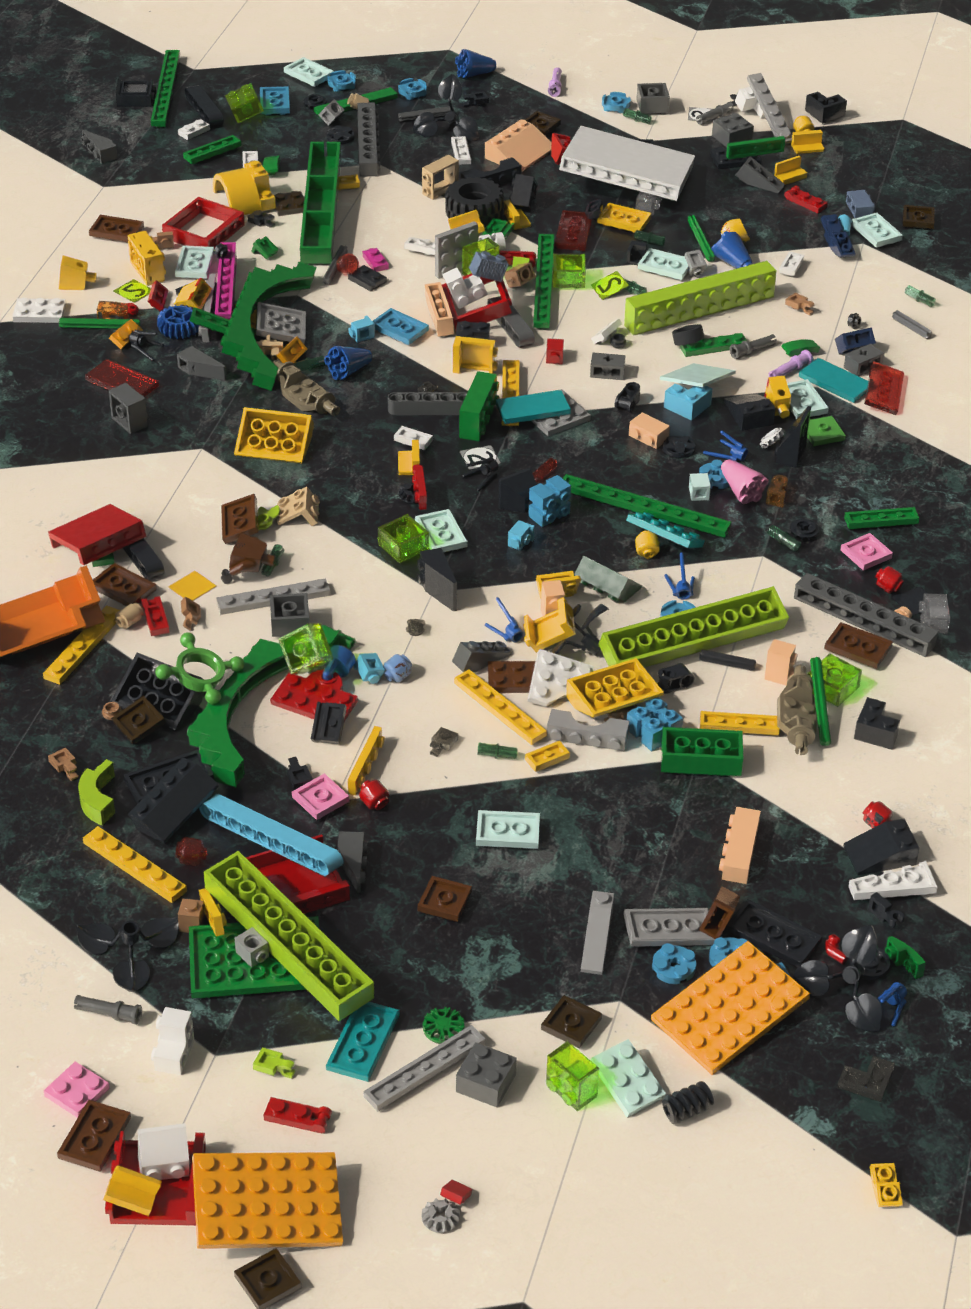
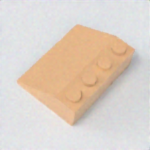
(518, 141)

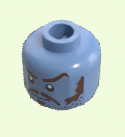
(397, 668)

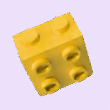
(569, 582)

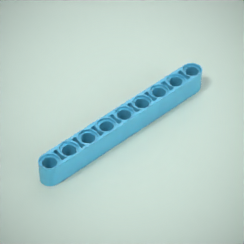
(271, 834)

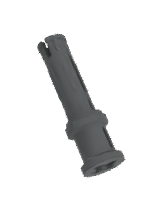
(747, 347)
(117, 1010)

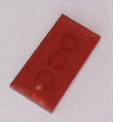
(573, 231)
(110, 375)
(884, 388)

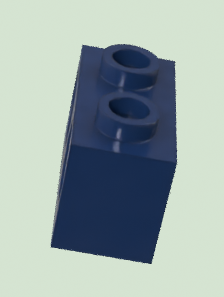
(854, 340)

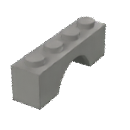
(609, 735)

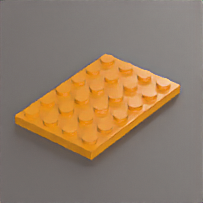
(730, 1007)
(266, 1200)

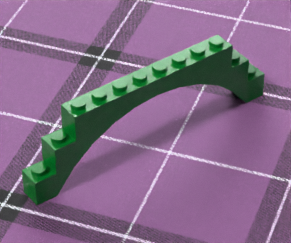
(238, 337)
(211, 726)

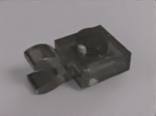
(442, 740)

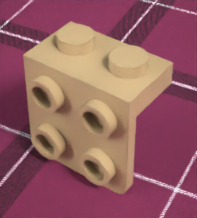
(299, 503)

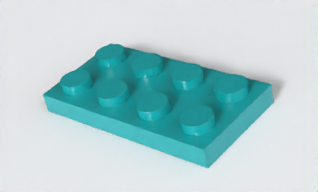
(661, 528)

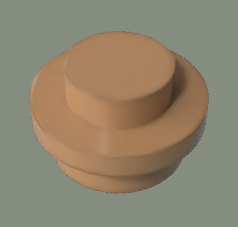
(110, 710)

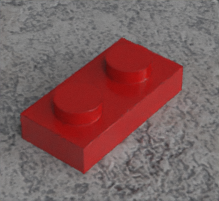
(158, 295)

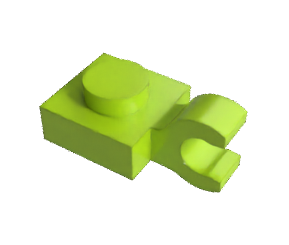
(272, 1061)

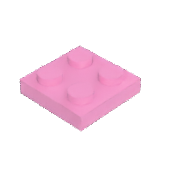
(866, 551)
(320, 796)
(75, 1087)

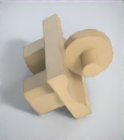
(270, 347)

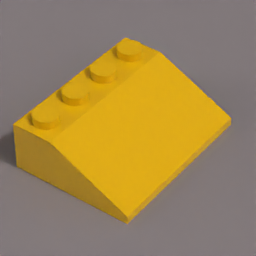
(274, 435)
(612, 688)

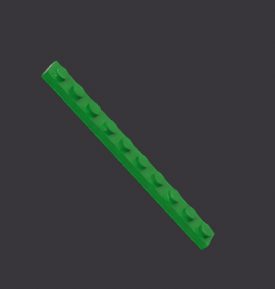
(165, 88)
(543, 281)
(643, 504)

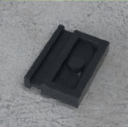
(367, 278)
(328, 722)

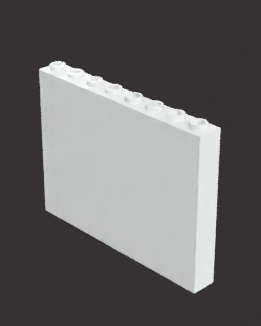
(627, 163)

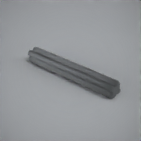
(407, 116)
(332, 270)

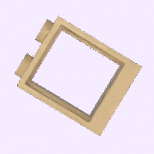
(446, 163)

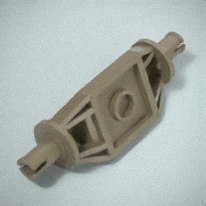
(303, 390)
(797, 710)

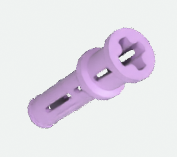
(555, 78)
(795, 363)

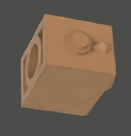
(519, 275)

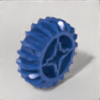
(176, 322)

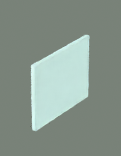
(697, 375)

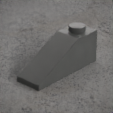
(756, 175)

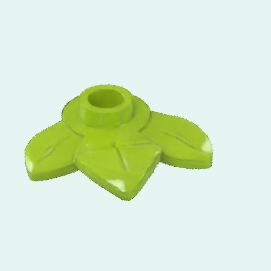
(266, 516)

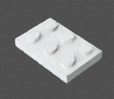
(39, 310)

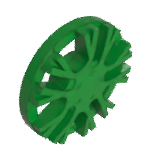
(442, 1024)

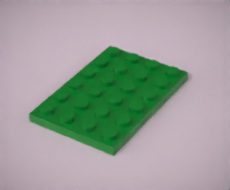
(221, 972)

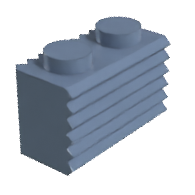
(859, 203)
(488, 266)

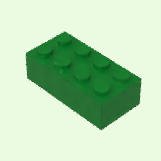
(478, 406)
(702, 751)

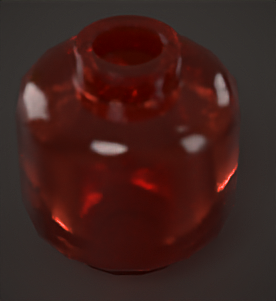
(347, 264)
(190, 851)

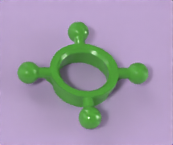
(203, 656)

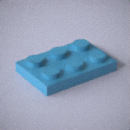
(275, 100)
(400, 326)

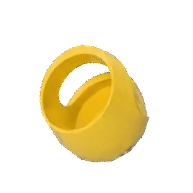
(735, 225)

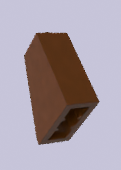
(719, 913)

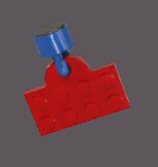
(323, 686)

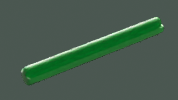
(701, 238)
(94, 323)
(820, 701)

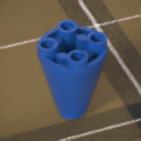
(473, 64)
(732, 250)
(346, 360)

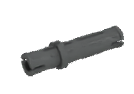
(720, 110)

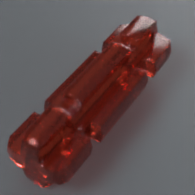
(544, 469)

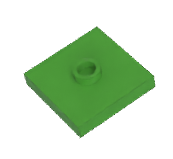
(824, 431)

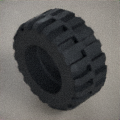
(477, 195)

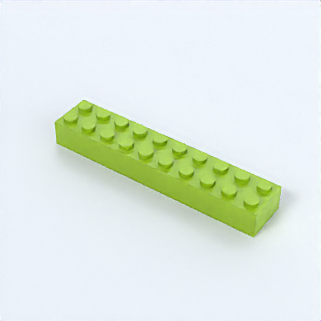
(699, 297)
(696, 629)
(290, 935)

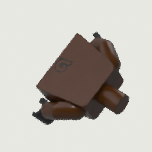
(247, 556)

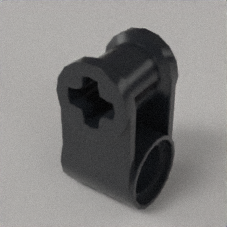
(628, 397)
(675, 678)

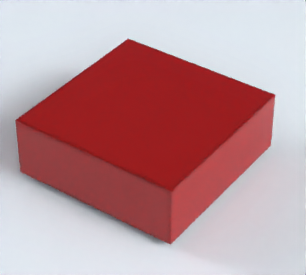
(456, 1192)

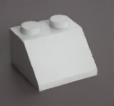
(163, 1152)

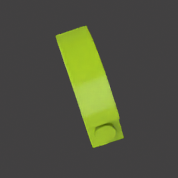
(94, 803)

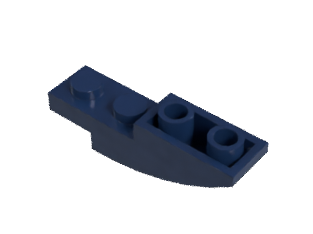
(835, 237)

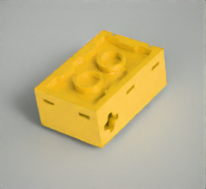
(146, 257)

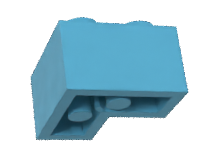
(687, 402)

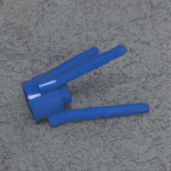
(738, 451)
(683, 588)
(513, 631)
(895, 995)

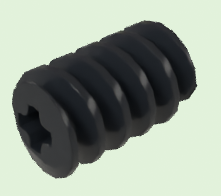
(686, 1101)

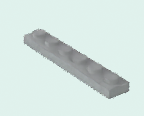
(769, 107)
(209, 306)
(261, 598)
(422, 1068)

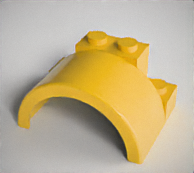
(246, 188)

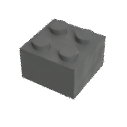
(653, 98)
(732, 129)
(128, 408)
(288, 613)
(486, 1074)

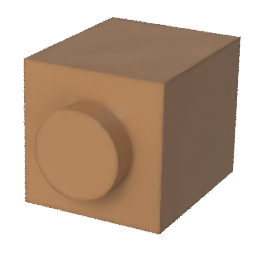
(190, 914)

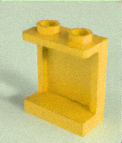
(474, 354)
(551, 627)

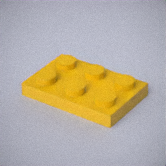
(624, 217)

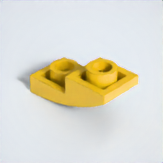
(885, 1185)

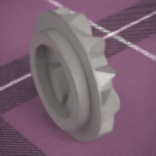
(440, 1224)

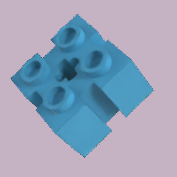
(549, 500)
(650, 720)

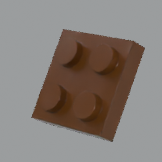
(444, 898)

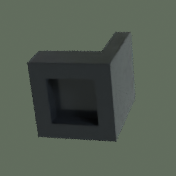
(636, 252)

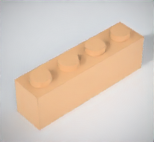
(439, 309)
(741, 845)

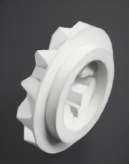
(771, 437)

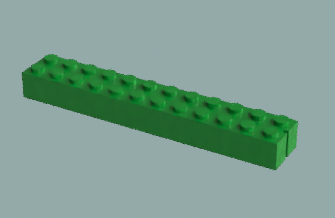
(320, 203)

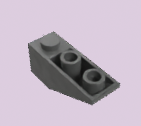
(99, 146)
(200, 364)
(477, 654)
(352, 848)

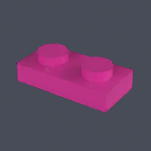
(375, 259)

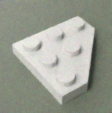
(551, 677)

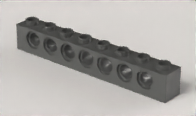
(368, 139)
(866, 614)

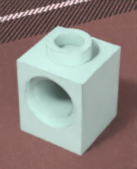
(699, 486)

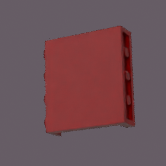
(98, 533)
(300, 884)
(175, 1198)

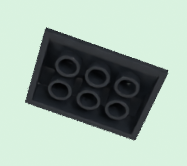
(167, 696)

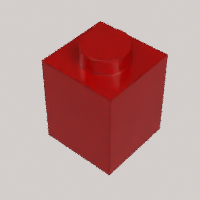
(554, 351)

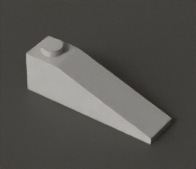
(597, 932)

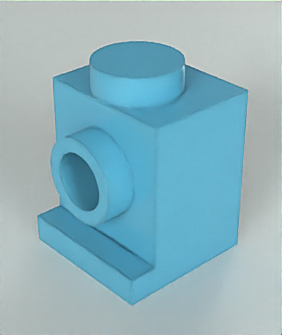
(362, 329)
(520, 535)
(369, 671)

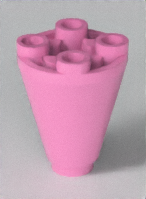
(744, 481)

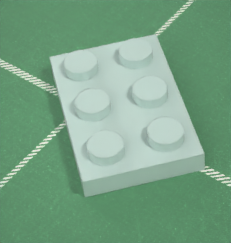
(308, 71)
(876, 230)
(194, 262)
(664, 264)
(805, 395)
(442, 530)
(508, 829)
(628, 1078)

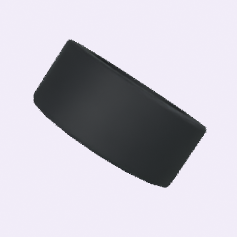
(688, 334)

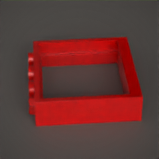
(232, 219)
(485, 313)

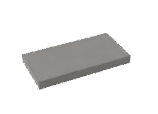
(665, 926)

